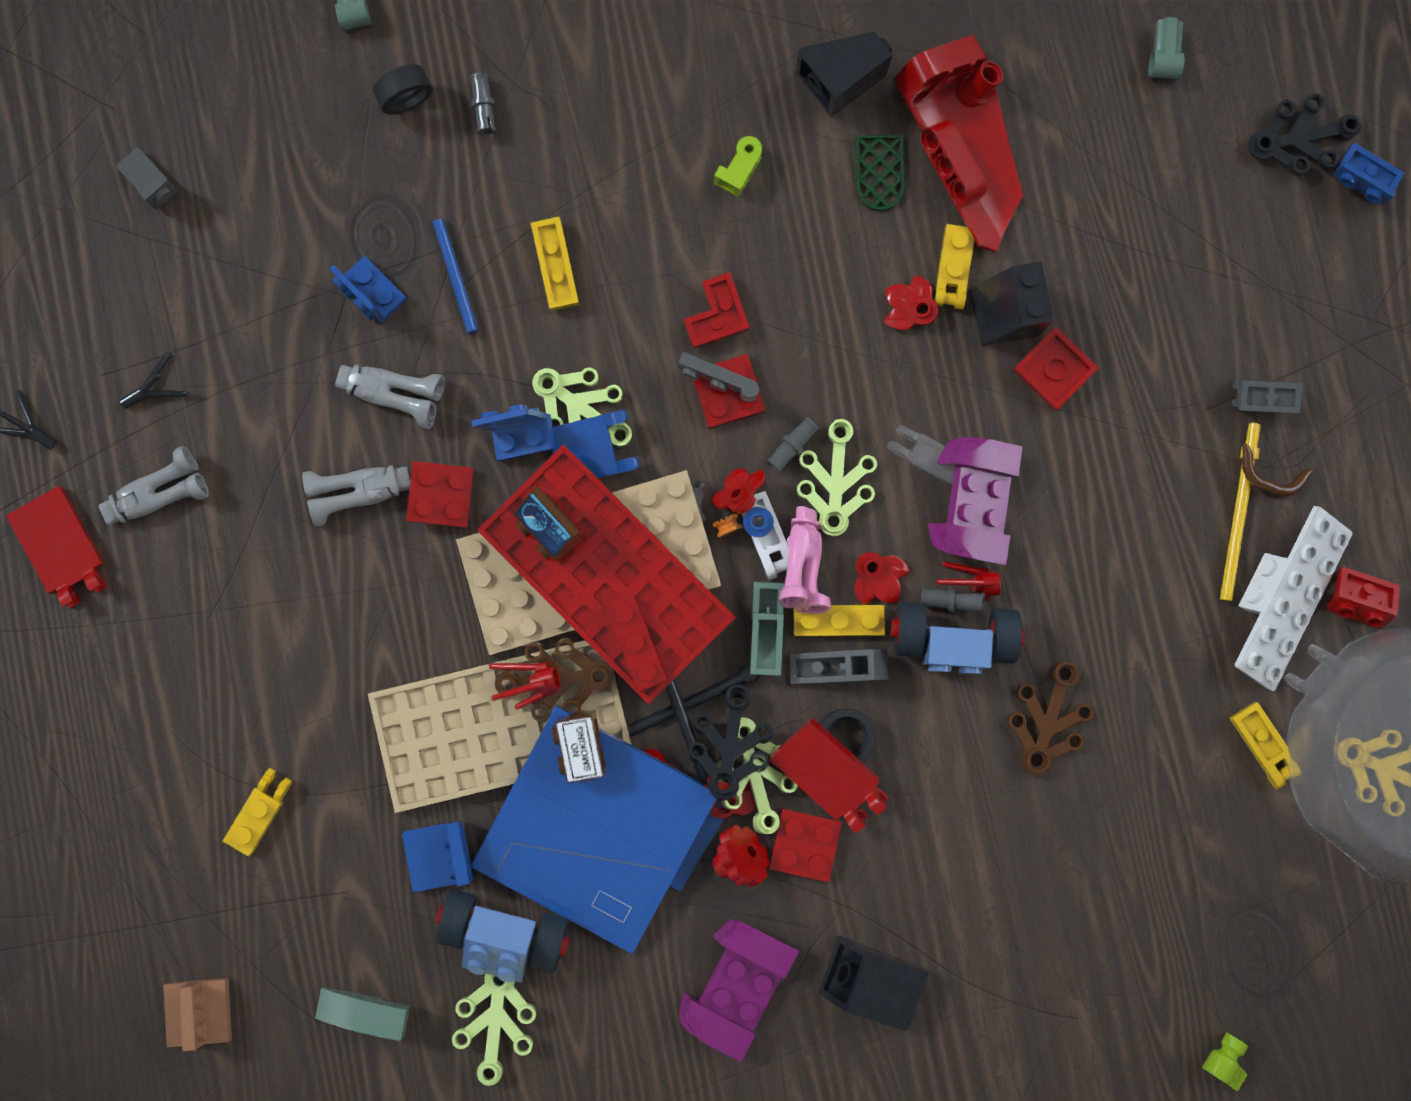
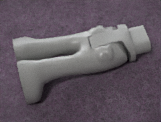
(375, 387)
(370, 486)
(140, 498)

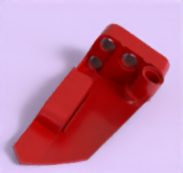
(965, 133)

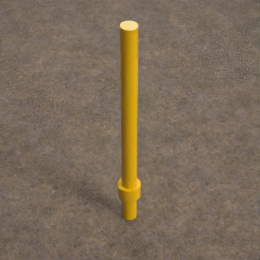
(1239, 517)

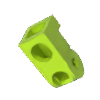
(741, 168)

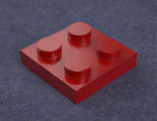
(1055, 369)
(727, 406)
(439, 494)
(805, 845)

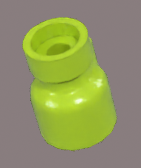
(1224, 1064)

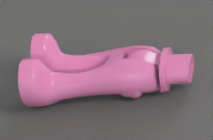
(803, 565)

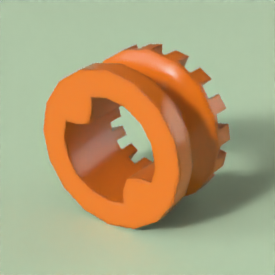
(728, 526)

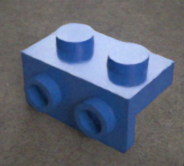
(1368, 174)

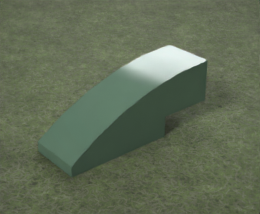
(766, 628)
(363, 1013)

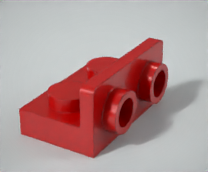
(1364, 598)

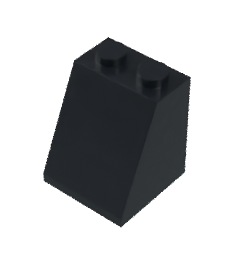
(843, 68)
(1012, 305)
(873, 984)

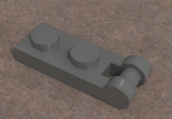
(719, 377)

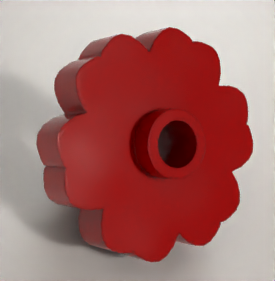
(741, 857)

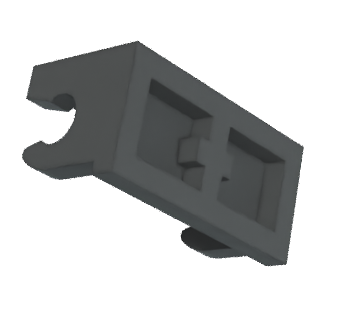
(1267, 396)

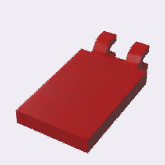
(58, 545)
(830, 774)

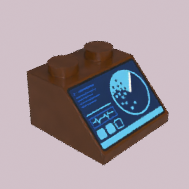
(547, 524)

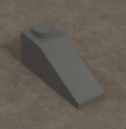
(839, 666)

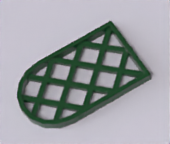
(859, 179)

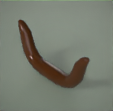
(1268, 485)

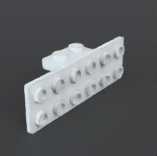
(1287, 594)

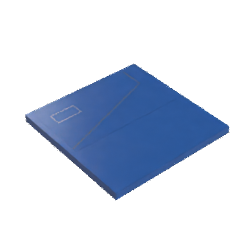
(595, 845)

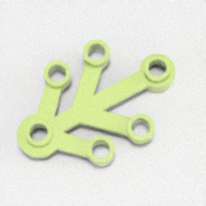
(578, 403)
(836, 483)
(757, 783)
(494, 1018)

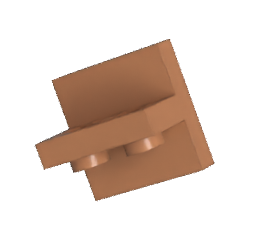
(197, 1013)

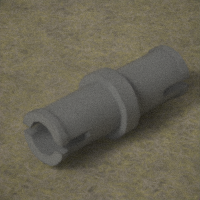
(482, 104)
(792, 444)
(953, 599)

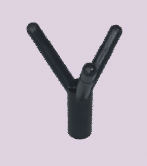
(144, 390)
(31, 430)

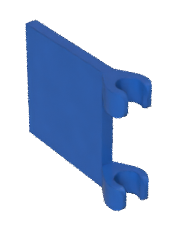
(592, 443)

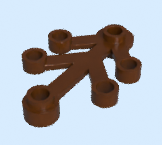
(566, 677)
(1048, 722)

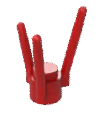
(983, 582)
(545, 681)

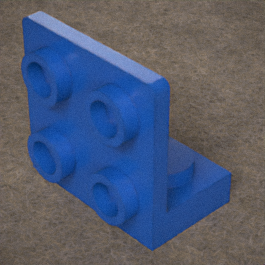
(373, 291)
(518, 432)
(438, 856)

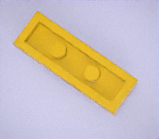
(554, 263)
(841, 621)

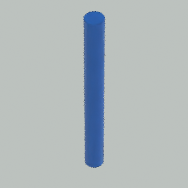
(455, 276)

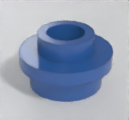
(758, 531)

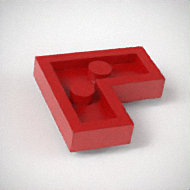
(723, 319)

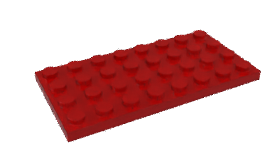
(607, 565)

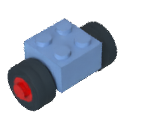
(957, 647)
(499, 941)

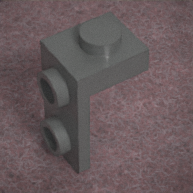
(146, 178)

